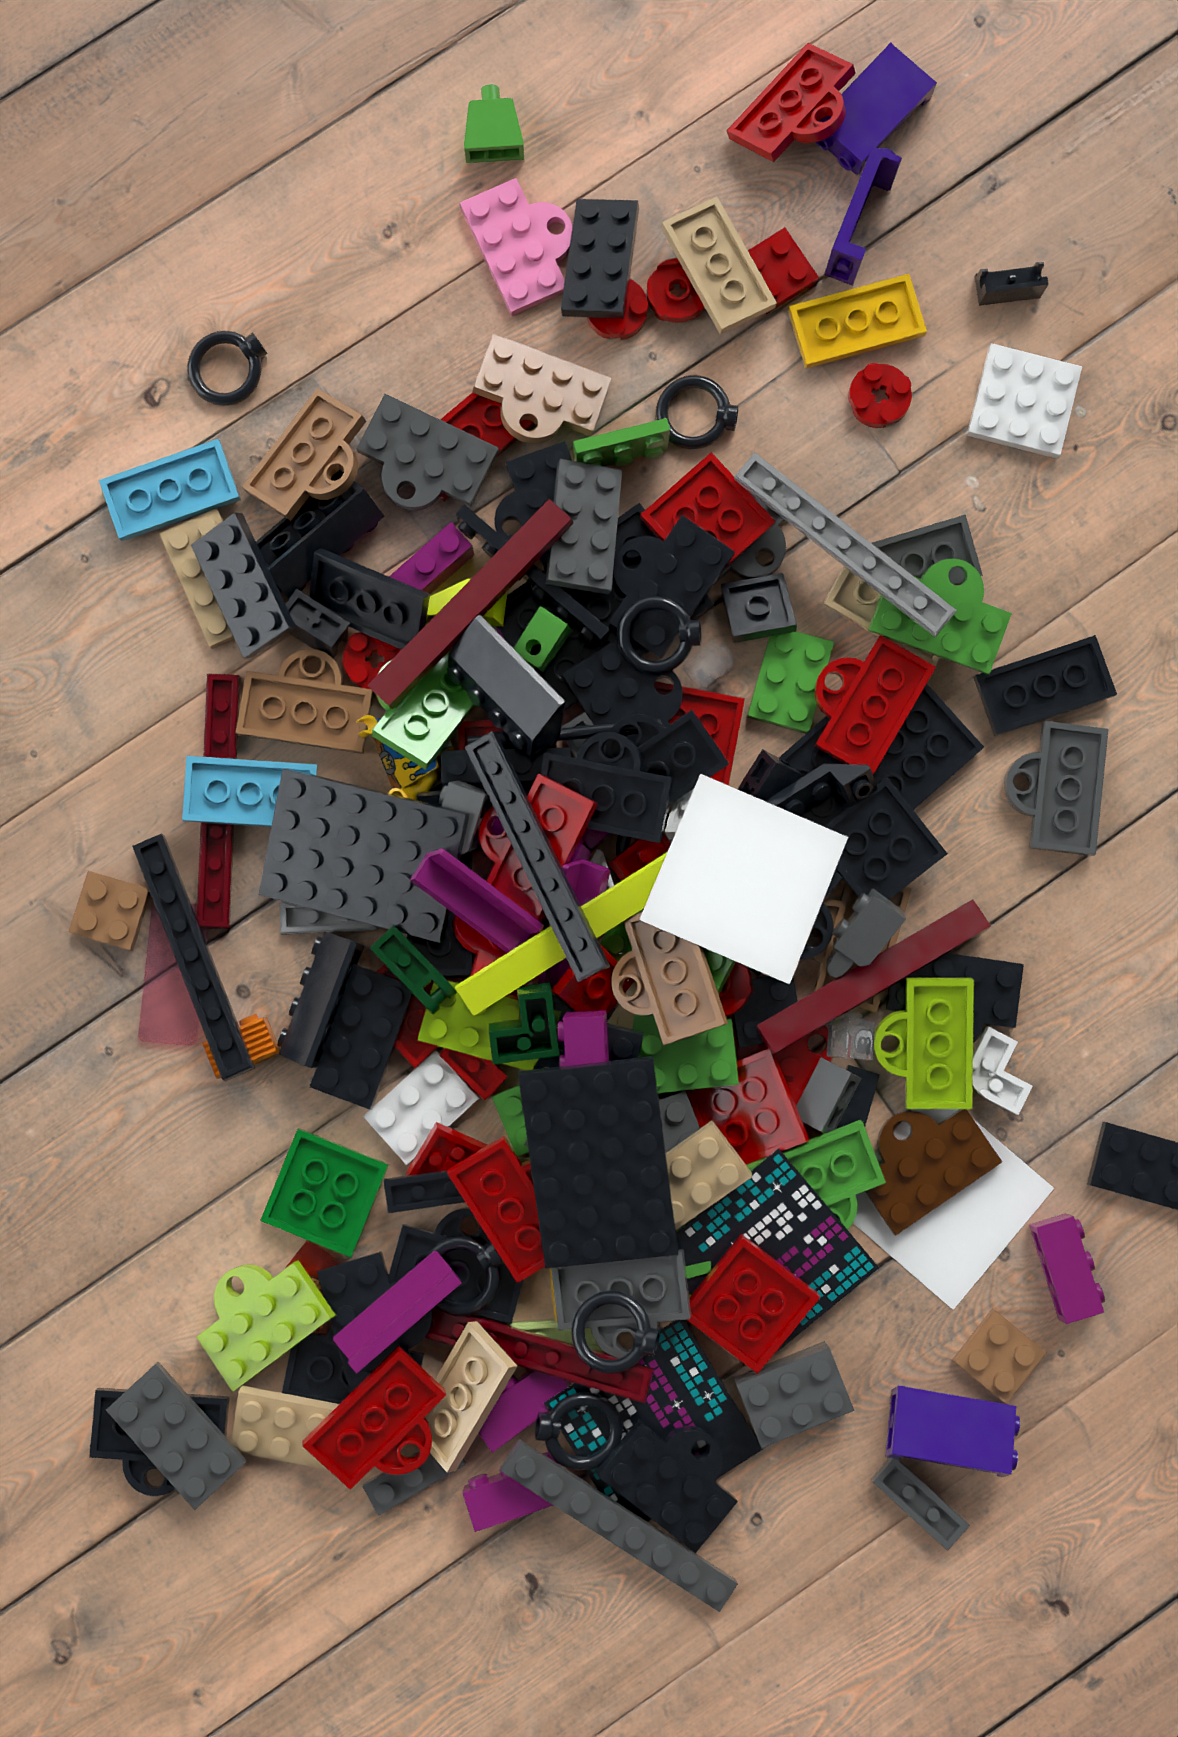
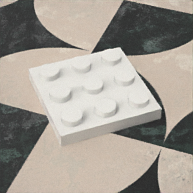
(1024, 401)

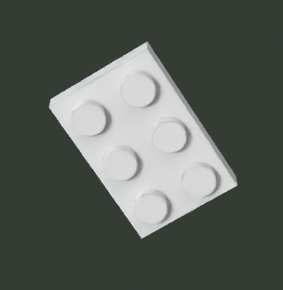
(419, 1101)

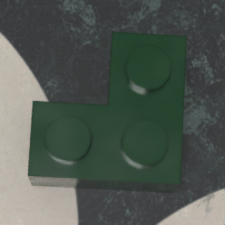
(533, 1034)

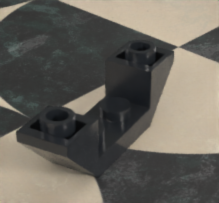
(849, 780)

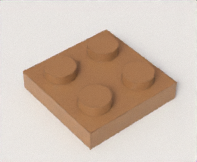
(110, 910)
(999, 1356)

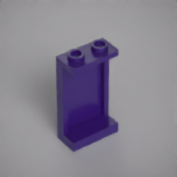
(877, 106)
(845, 256)
(952, 1430)

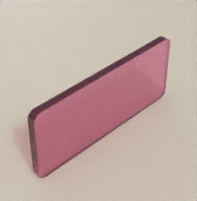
(166, 1004)

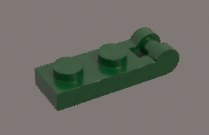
(412, 969)

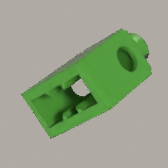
(492, 129)
(543, 630)

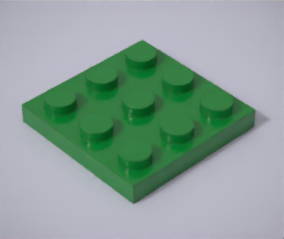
(324, 1192)

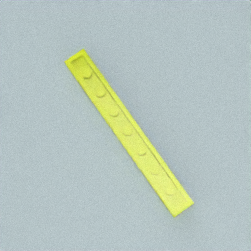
(544, 948)

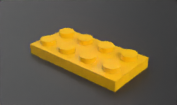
(857, 321)

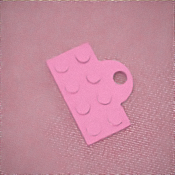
(518, 244)

